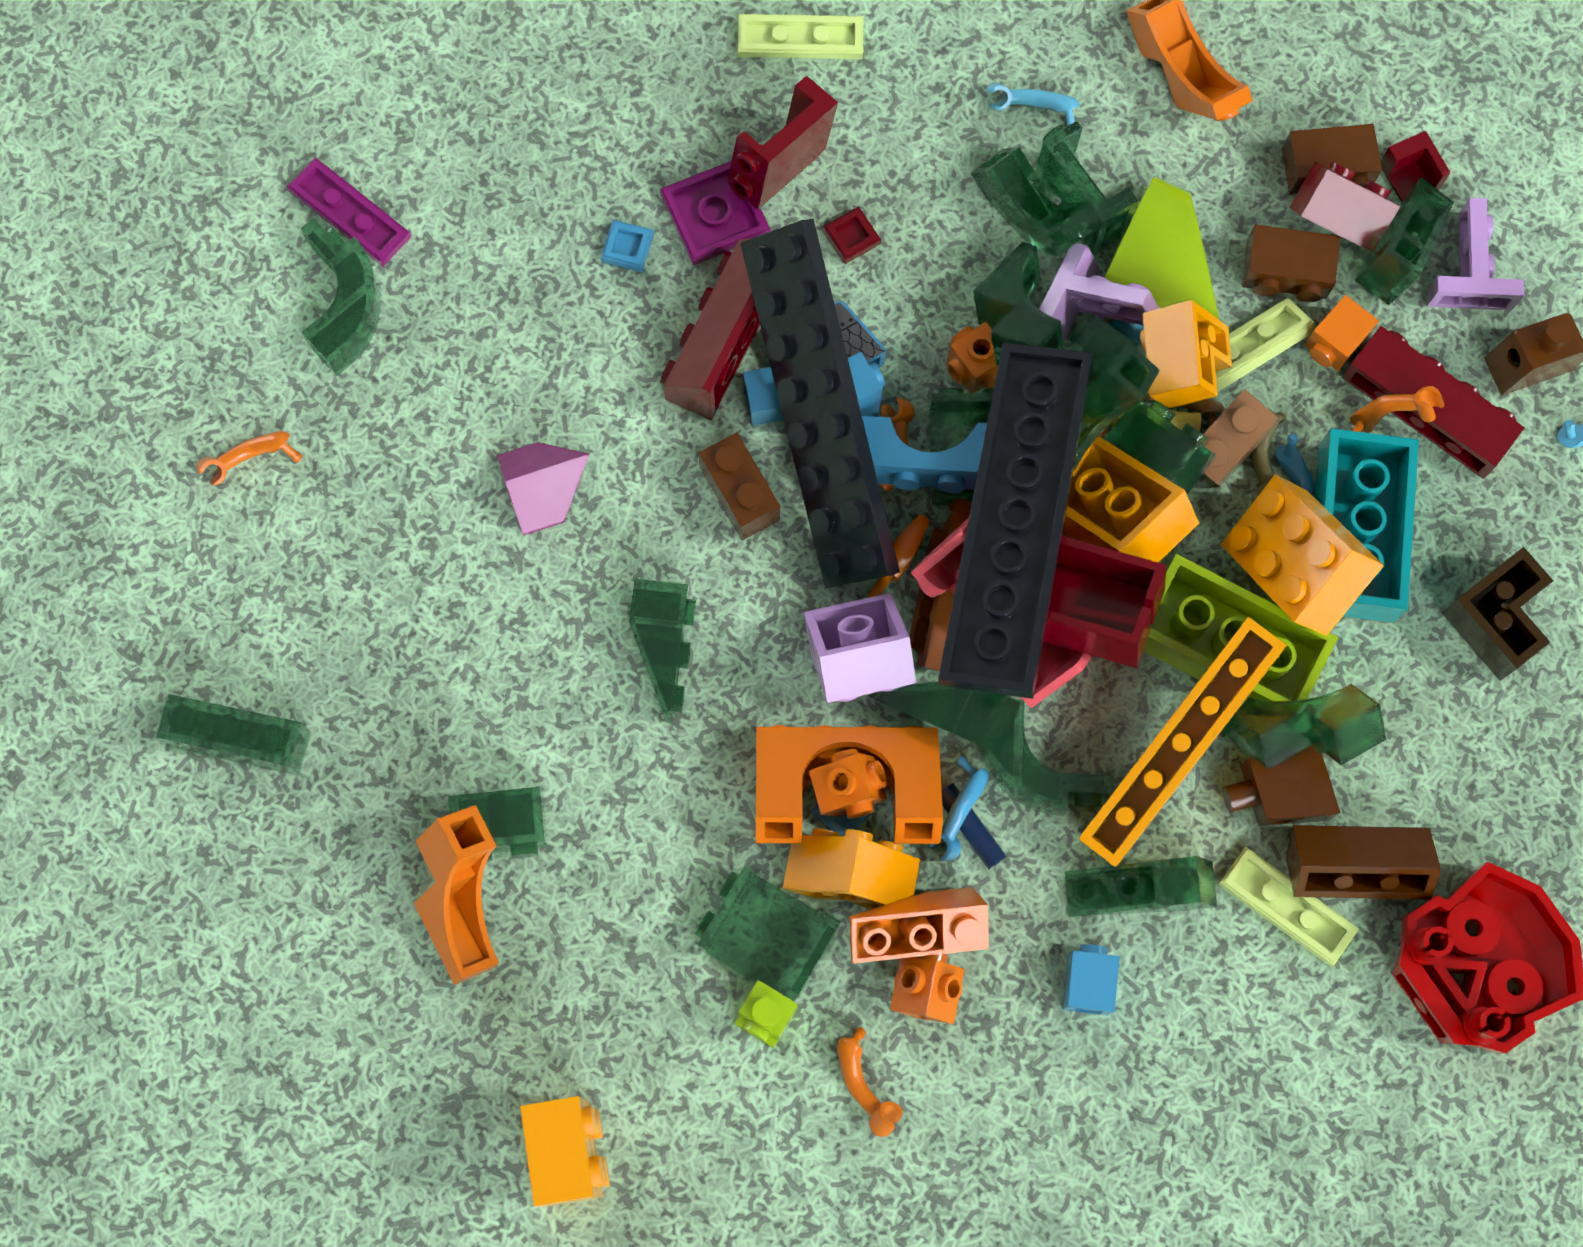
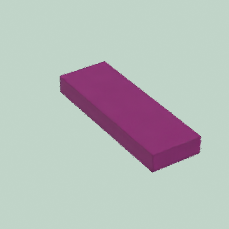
(349, 211)

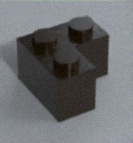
(1492, 615)

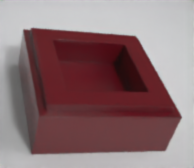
(851, 235)

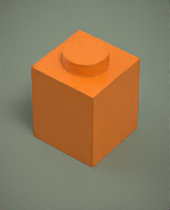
(1341, 333)

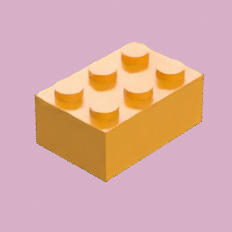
(1126, 505)
(1301, 555)
(563, 1151)

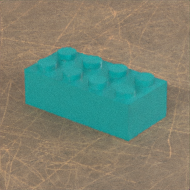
(1372, 491)

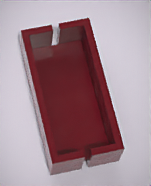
(1103, 601)

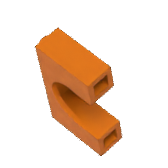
(906, 753)

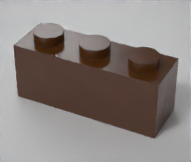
(1362, 862)

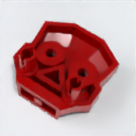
(1516, 939)

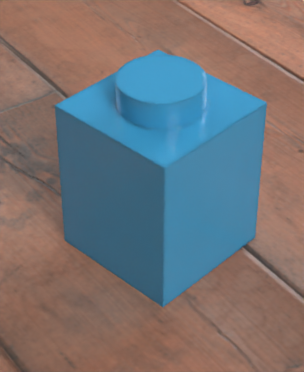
(761, 396)
(1091, 980)

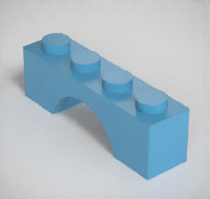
(910, 469)

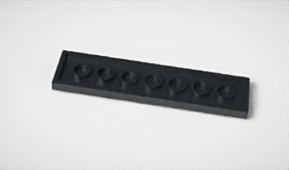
(819, 405)
(1016, 521)

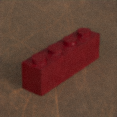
(1467, 424)

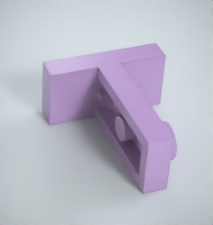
(1475, 285)
(1081, 290)

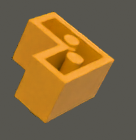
(1187, 350)
(850, 869)

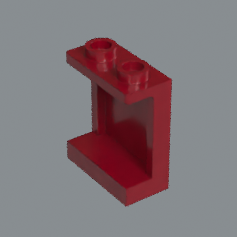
(763, 170)

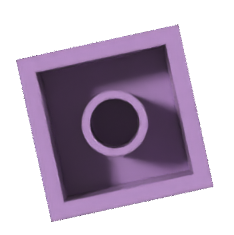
(860, 648)

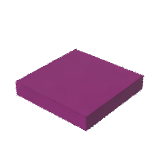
(710, 214)

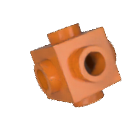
(968, 367)
(849, 784)
(927, 988)

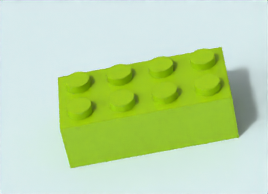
(1205, 612)

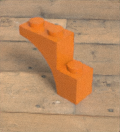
(1192, 73)
(452, 907)

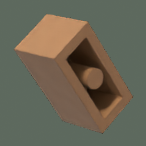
(1237, 435)

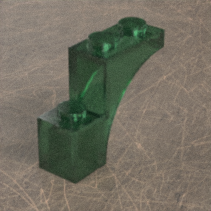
(1006, 307)
(1334, 724)

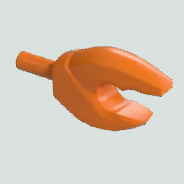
(905, 550)

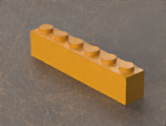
(1182, 741)

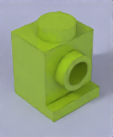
(766, 1014)

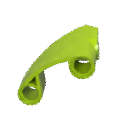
(1165, 250)

